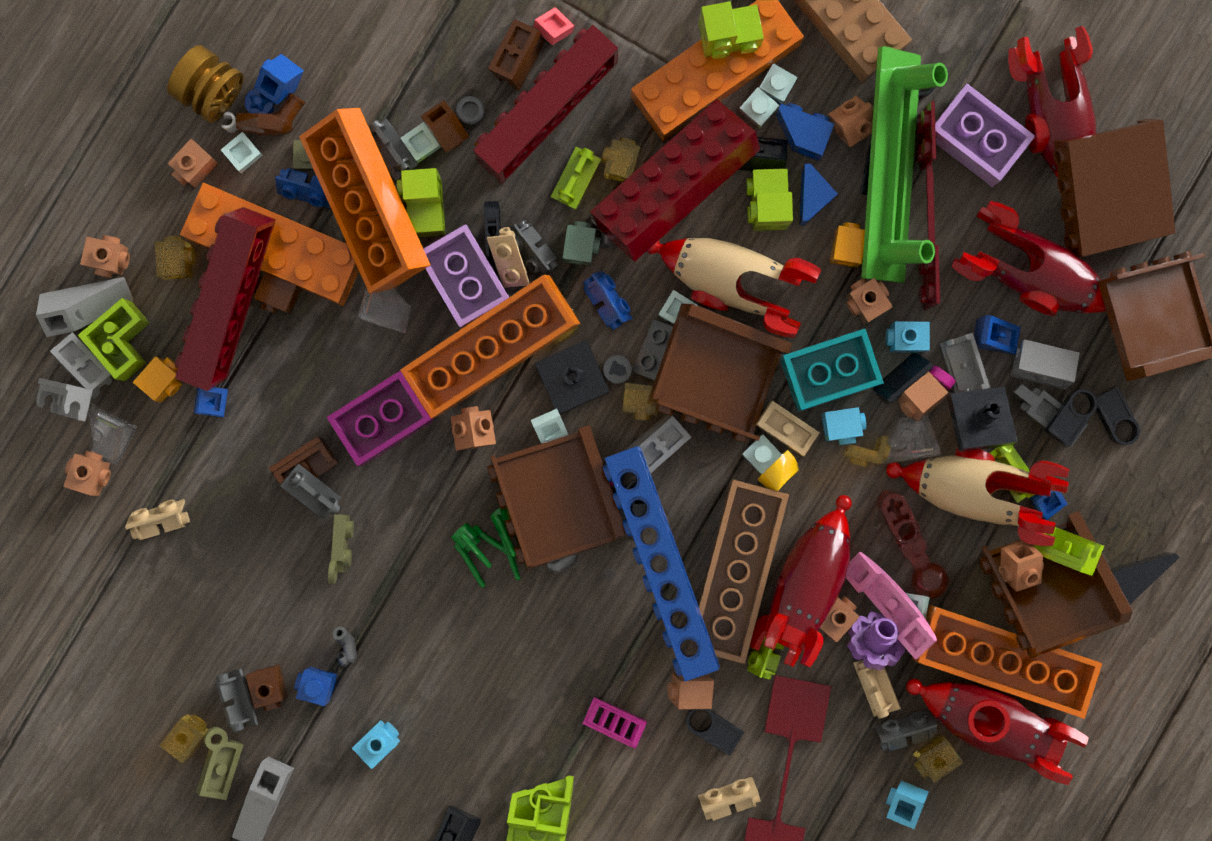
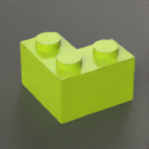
(729, 29)
(424, 200)
(770, 200)
(110, 337)

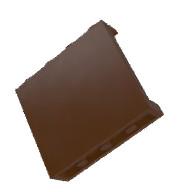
(1115, 188)
(1157, 315)
(716, 372)
(556, 499)
(1066, 602)

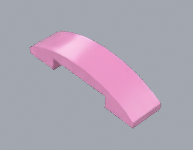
(892, 602)

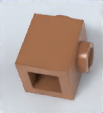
(192, 164)
(922, 397)
(839, 619)
(691, 694)

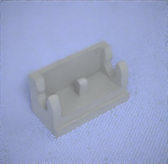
(81, 364)
(964, 364)
(1045, 364)
(67, 399)
(661, 441)

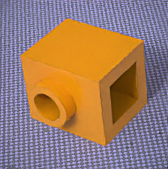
(848, 245)
(159, 379)

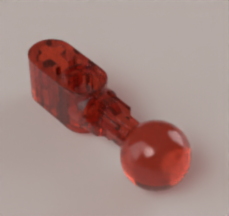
(928, 577)

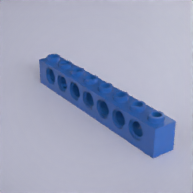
(705, 659)

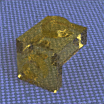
(861, 456)

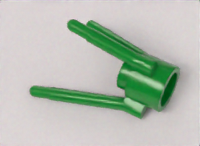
(498, 518)
(467, 540)

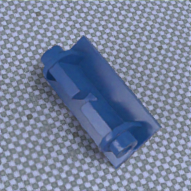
(293, 185)
(602, 289)

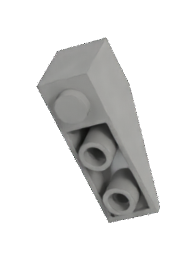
(78, 306)
(262, 800)

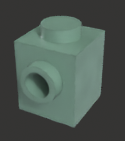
(580, 244)

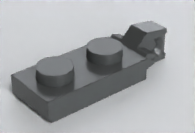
(1038, 406)

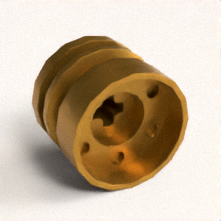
(205, 83)

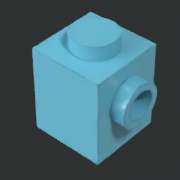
(908, 337)
(843, 425)
(377, 743)
(906, 804)

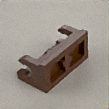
(517, 54)
(313, 456)

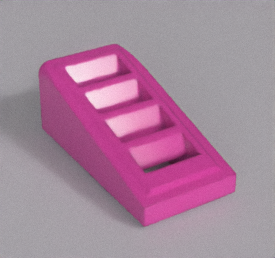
(629, 717)

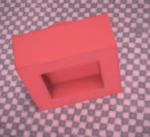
(553, 26)

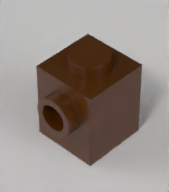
(445, 126)
(276, 294)
(267, 687)

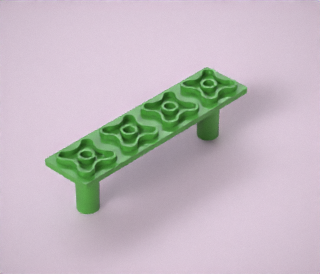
(891, 165)

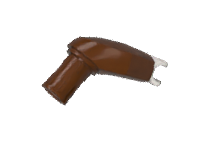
(267, 124)

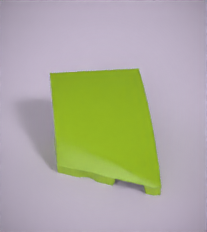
(541, 812)

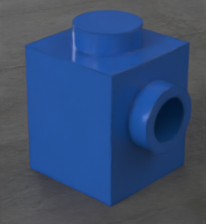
(278, 78)
(315, 685)

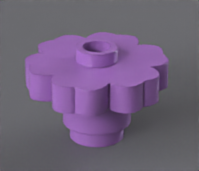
(875, 641)

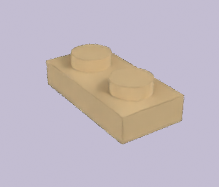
(787, 428)

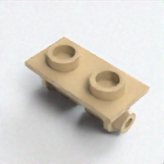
(508, 259)
(145, 521)
(877, 690)
(717, 801)

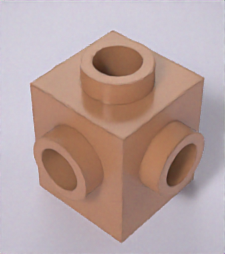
(852, 120)
(105, 256)
(878, 299)
(473, 429)
(87, 473)
(1021, 565)

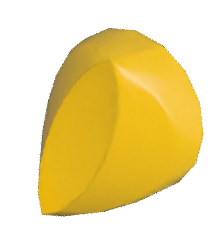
(779, 472)

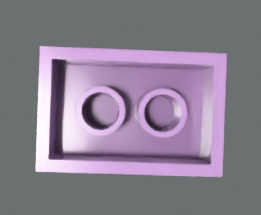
(981, 135)
(463, 276)

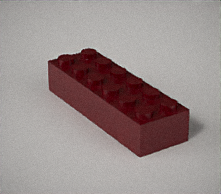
(546, 104)
(675, 180)
(224, 297)

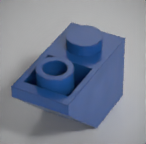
(804, 132)

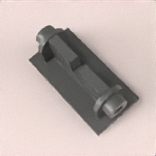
(392, 149)
(539, 259)
(311, 492)
(234, 687)
(918, 726)

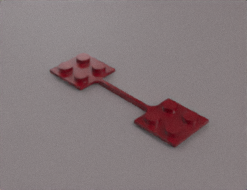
(926, 154)
(798, 713)

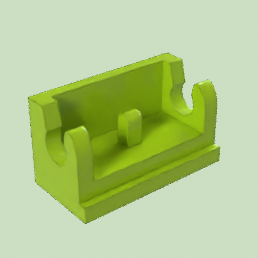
(1072, 551)

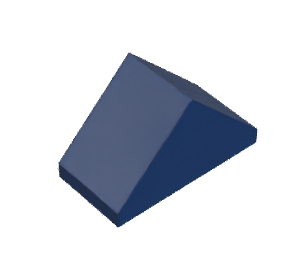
(814, 194)
(996, 335)

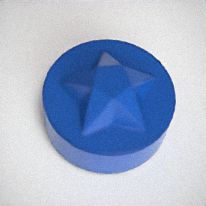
(258, 103)

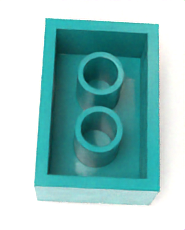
(831, 370)

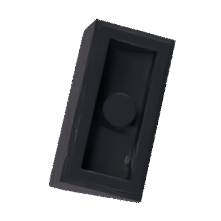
(771, 156)
(902, 377)
(457, 826)

